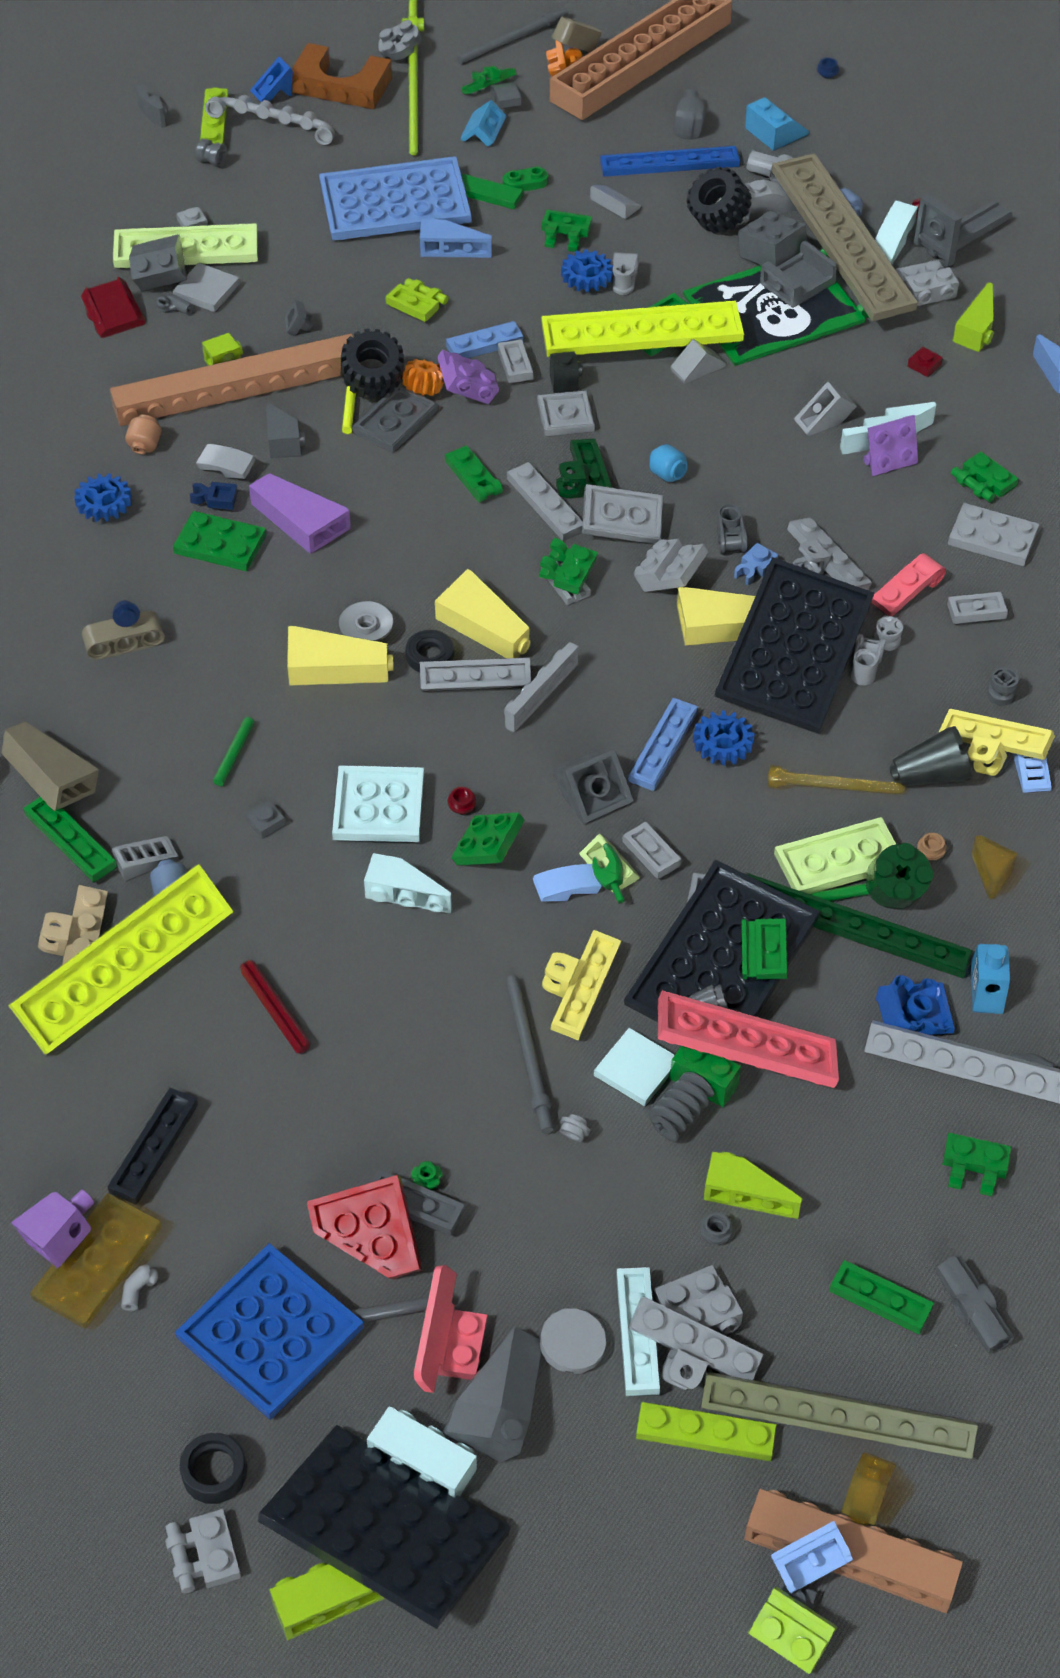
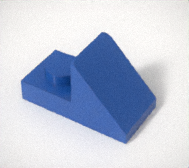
(275, 78)

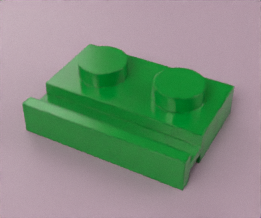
(764, 949)

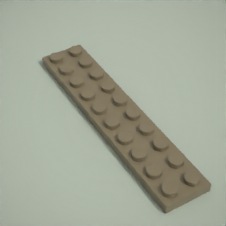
(844, 237)

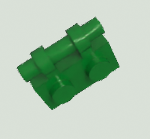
(985, 477)

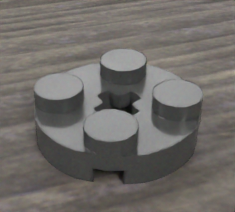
(399, 40)

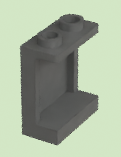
(799, 276)

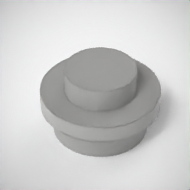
(574, 1127)

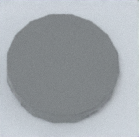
(572, 1340)

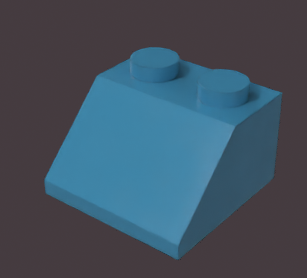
(772, 124)

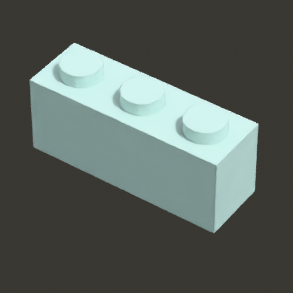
(424, 1450)

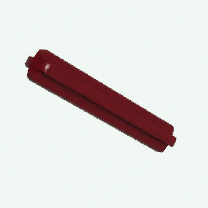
(275, 1006)

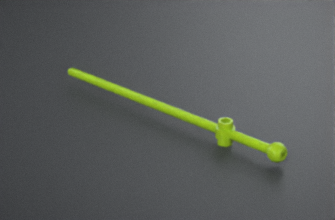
(413, 81)

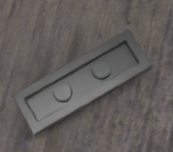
(428, 1206)

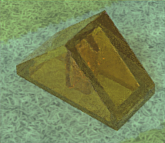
(993, 864)

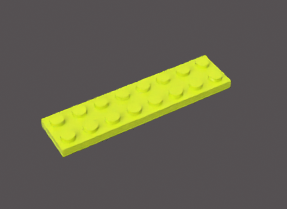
(642, 328)
(120, 959)

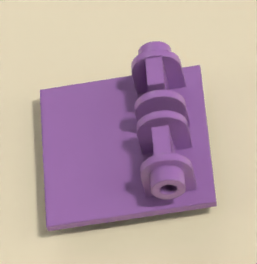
(892, 445)

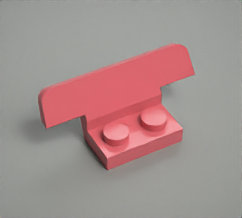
(449, 1337)

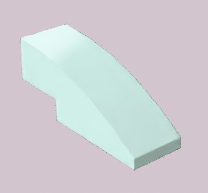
(895, 229)

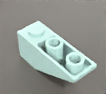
(400, 883)

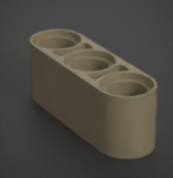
(576, 34)
(109, 640)

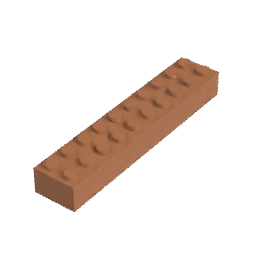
(636, 54)

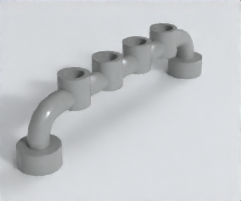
(323, 134)

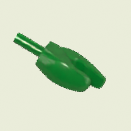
(612, 875)

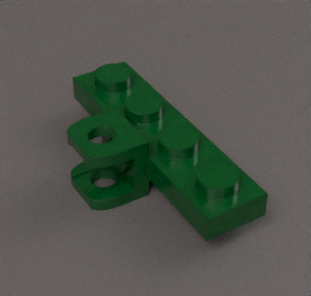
(586, 469)

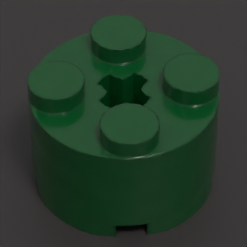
(909, 865)

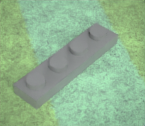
(545, 501)
(475, 674)
(541, 687)

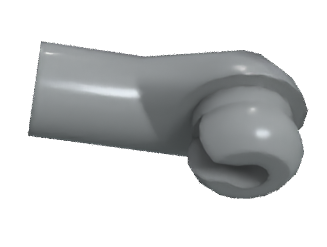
(134, 1283)

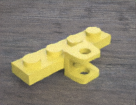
(994, 736)
(579, 982)

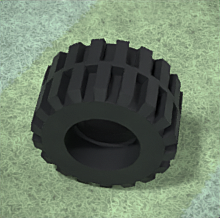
(709, 190)
(372, 346)

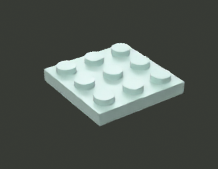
(378, 803)

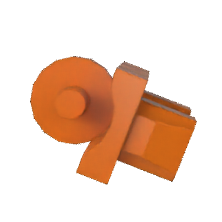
(561, 59)

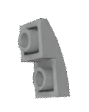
(230, 461)

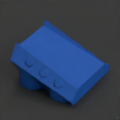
(916, 1006)

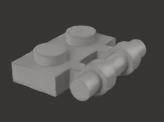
(214, 1550)

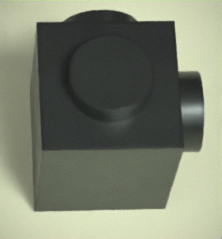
(564, 372)

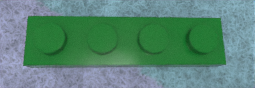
(71, 839)

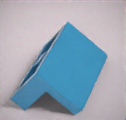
(485, 123)

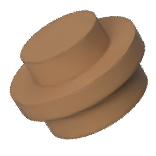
(932, 846)

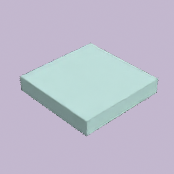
(635, 1067)

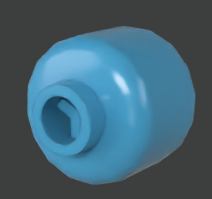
(668, 463)

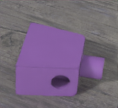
(55, 1225)

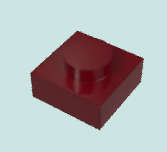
(925, 361)

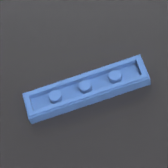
(663, 744)

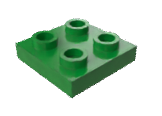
(488, 838)

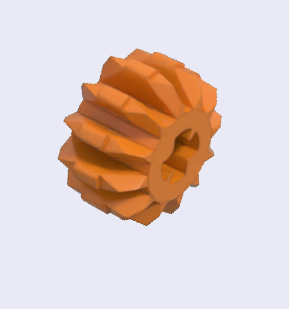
(423, 377)

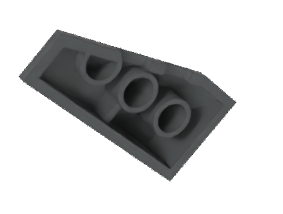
(499, 1400)

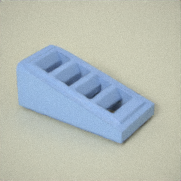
(1042, 784)

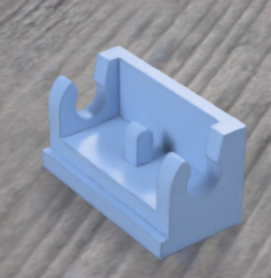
(811, 1557)

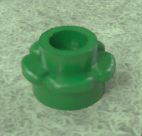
(427, 1182)

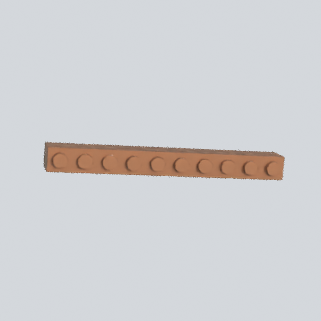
(229, 380)

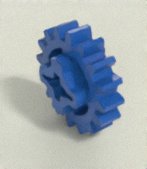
(586, 270)
(103, 497)
(723, 738)

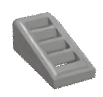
(132, 851)

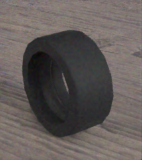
(213, 1443)

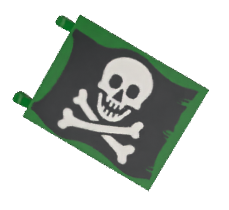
(770, 322)

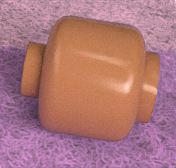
(143, 434)

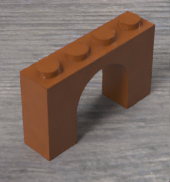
(358, 90)

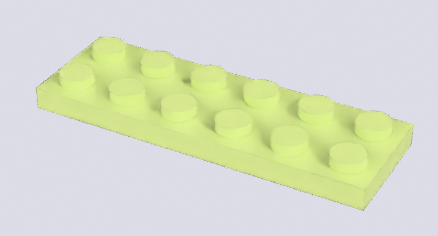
(199, 243)

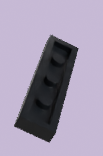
(152, 1146)

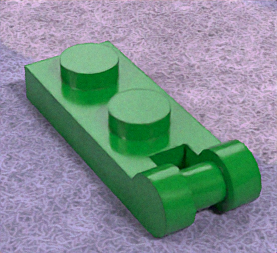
(473, 473)

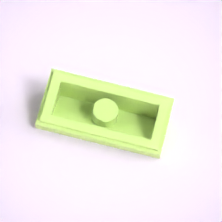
(596, 849)

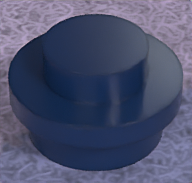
(828, 67)
(125, 613)

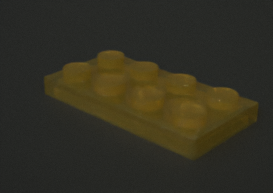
(98, 1263)

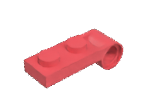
(908, 584)

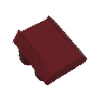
(112, 308)

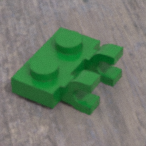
(565, 223)
(575, 567)
(976, 1156)

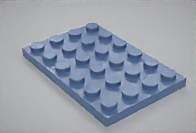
(393, 197)

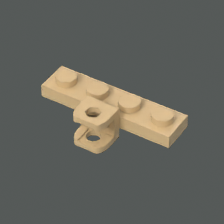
(76, 930)

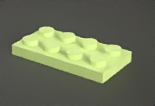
(833, 856)

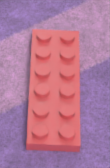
(747, 1039)

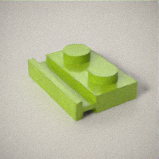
(792, 1630)

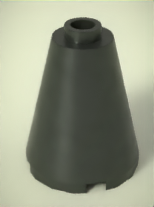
(933, 761)

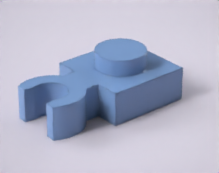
(754, 562)

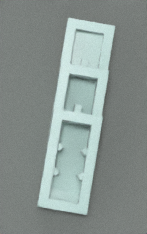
(856, 438)

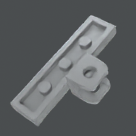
(824, 555)
(692, 1346)

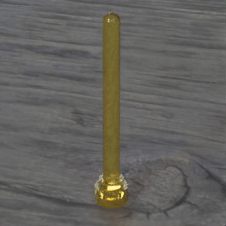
(780, 777)

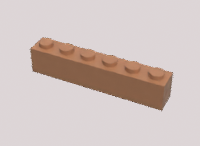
(878, 1558)

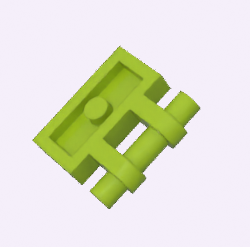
(416, 299)

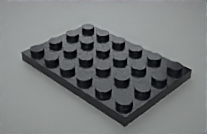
(794, 645)
(707, 943)
(385, 1526)

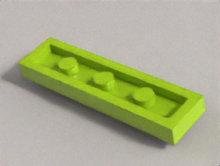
(214, 128)
(706, 1431)

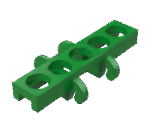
(490, 72)

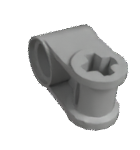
(625, 271)
(866, 659)

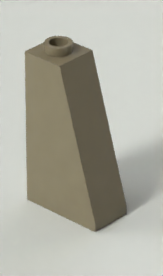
(48, 766)

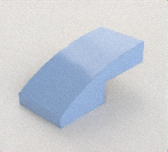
(563, 881)

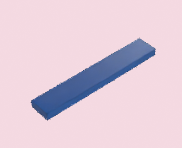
(669, 161)

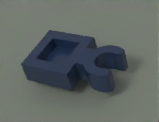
(217, 495)

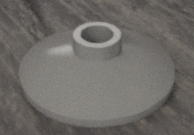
(366, 621)

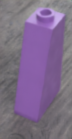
(299, 512)

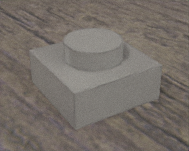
(192, 217)

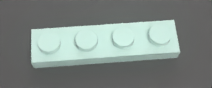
(638, 1351)

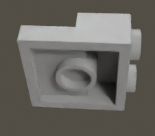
(929, 282)
(669, 565)
(702, 1299)

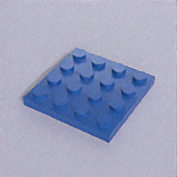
(269, 1331)

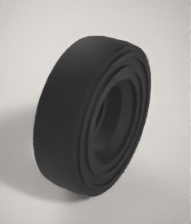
(428, 638)

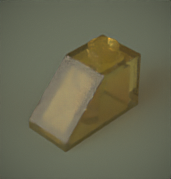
(868, 1489)

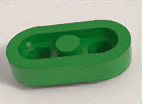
(527, 179)

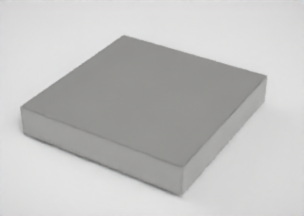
(207, 287)
(565, 413)

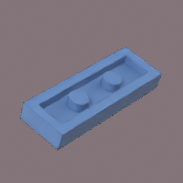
(483, 340)

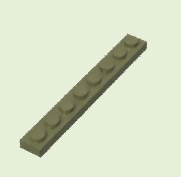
(839, 1415)

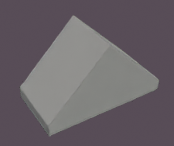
(696, 362)

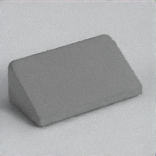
(613, 200)

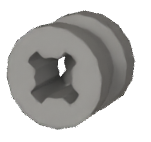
(891, 630)

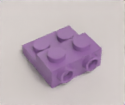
(467, 377)

